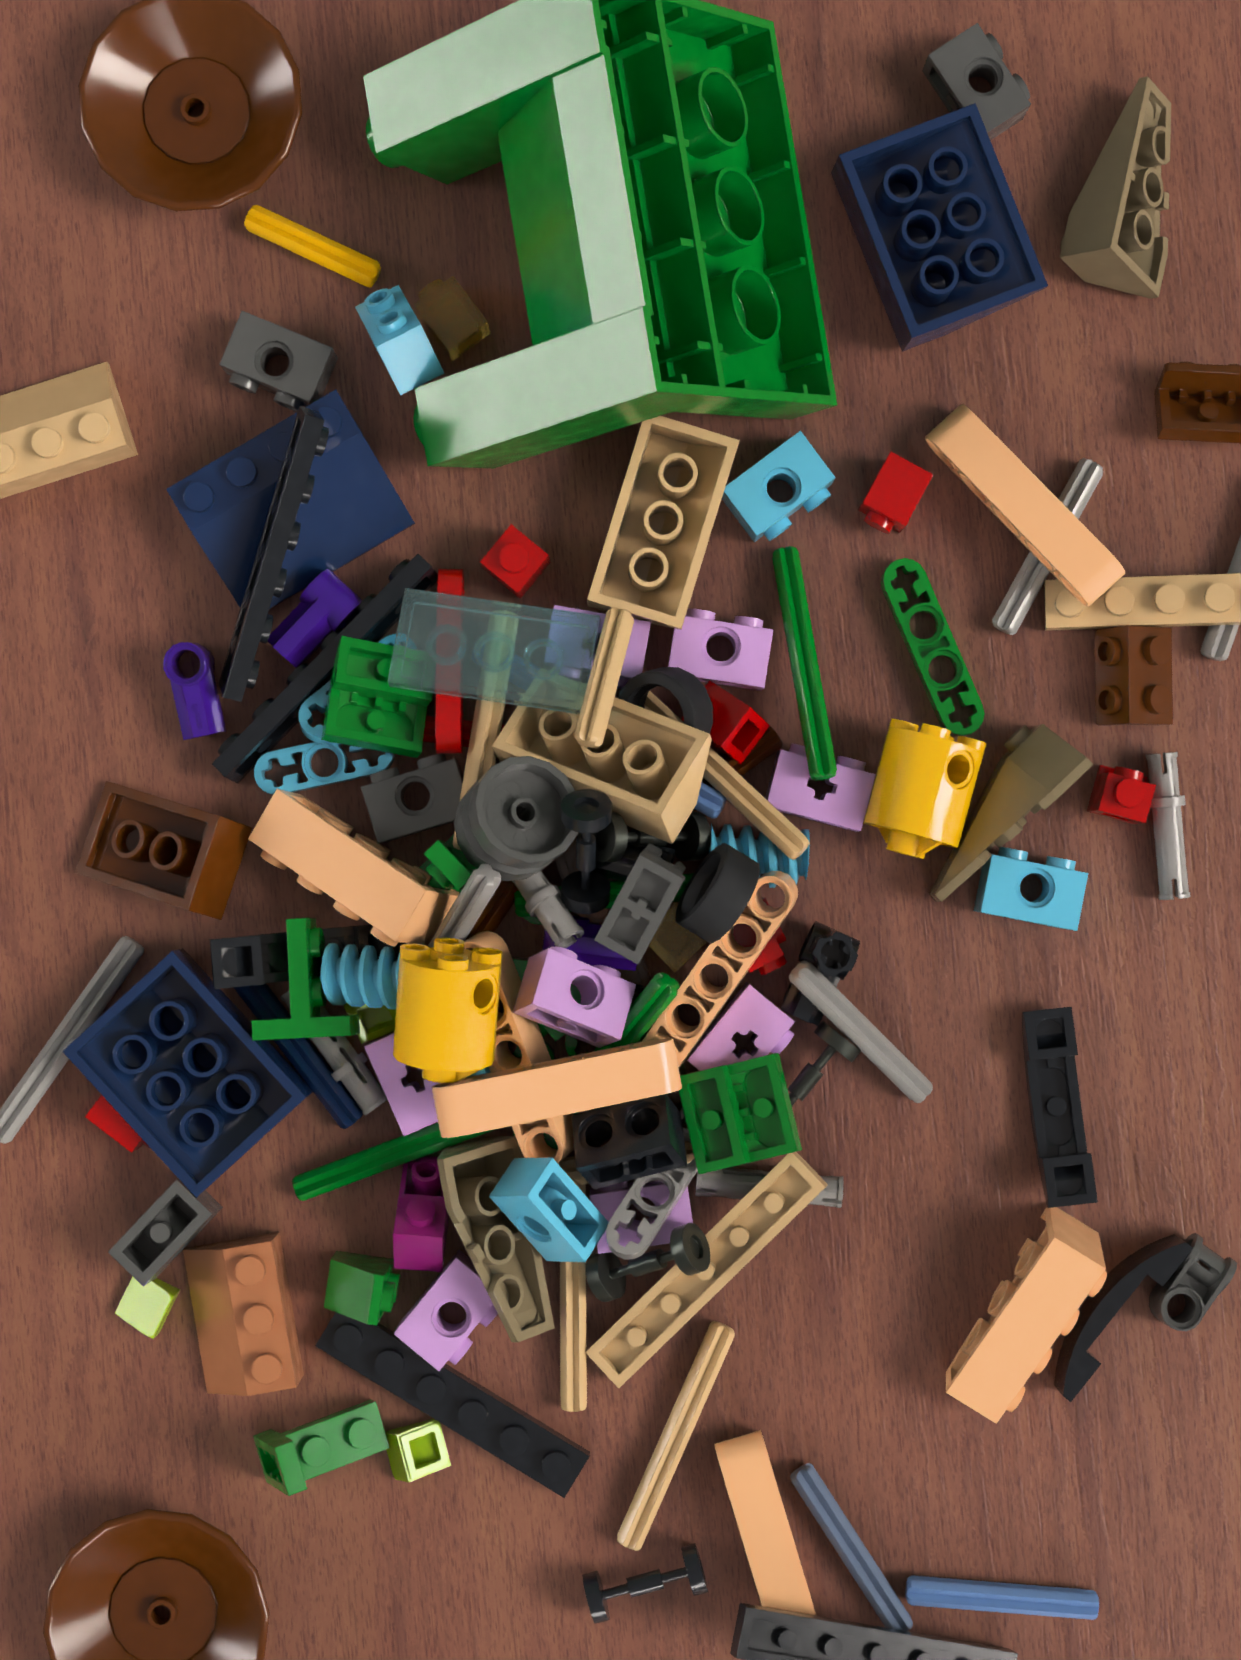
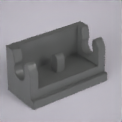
(641, 904)

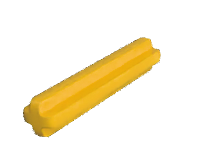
(312, 245)

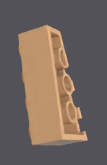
(351, 870)
(1028, 1316)

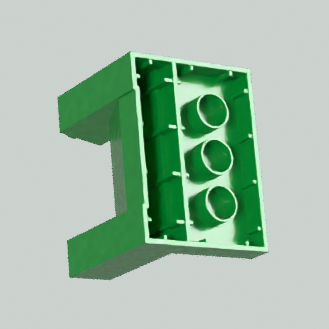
(643, 214)

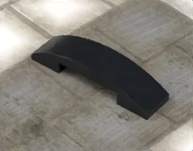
(265, 956)
(1056, 1107)
(1075, 1362)

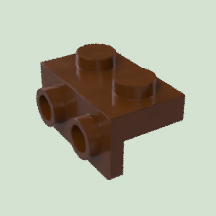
(1199, 402)
(1133, 676)

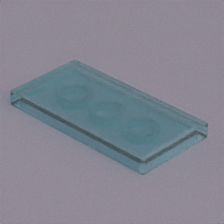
(493, 650)

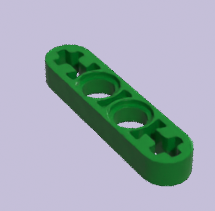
(924, 650)

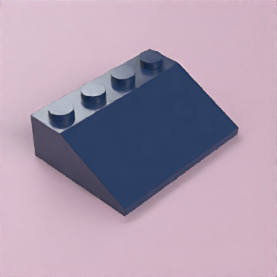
(937, 226)
(346, 515)
(187, 1071)

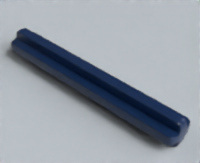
(304, 1058)

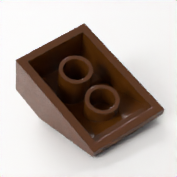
(164, 850)

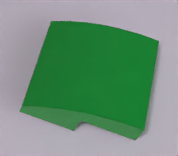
(365, 709)
(739, 1113)

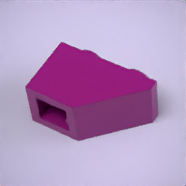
(420, 1218)

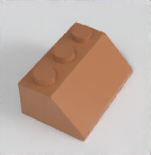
(244, 1316)

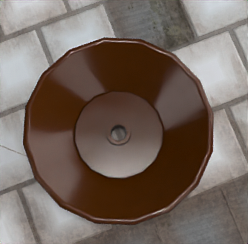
(161, 63)
(129, 1565)

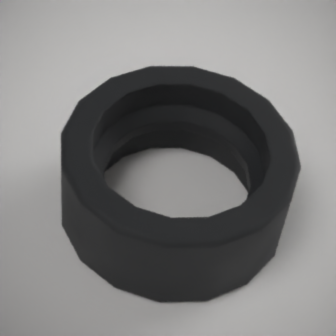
(686, 688)
(717, 893)

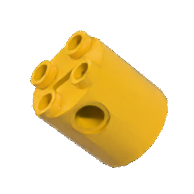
(923, 787)
(447, 1008)

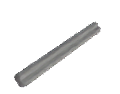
(77, 1020)

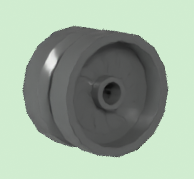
(515, 818)

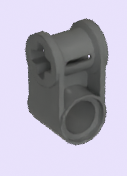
(1196, 1284)

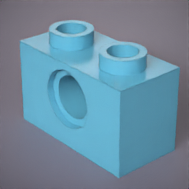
(399, 339)
(792, 462)
(1060, 896)
(549, 1209)

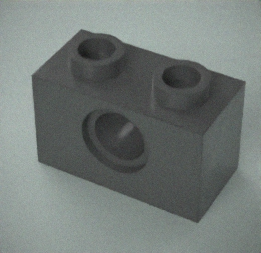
(978, 56)
(257, 341)
(386, 802)
(164, 1231)

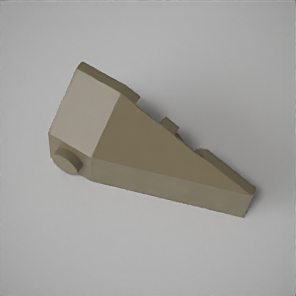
(1116, 218)
(1024, 780)
(499, 1251)

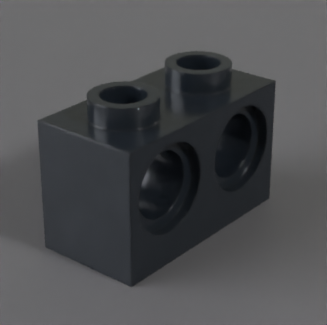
(630, 1150)

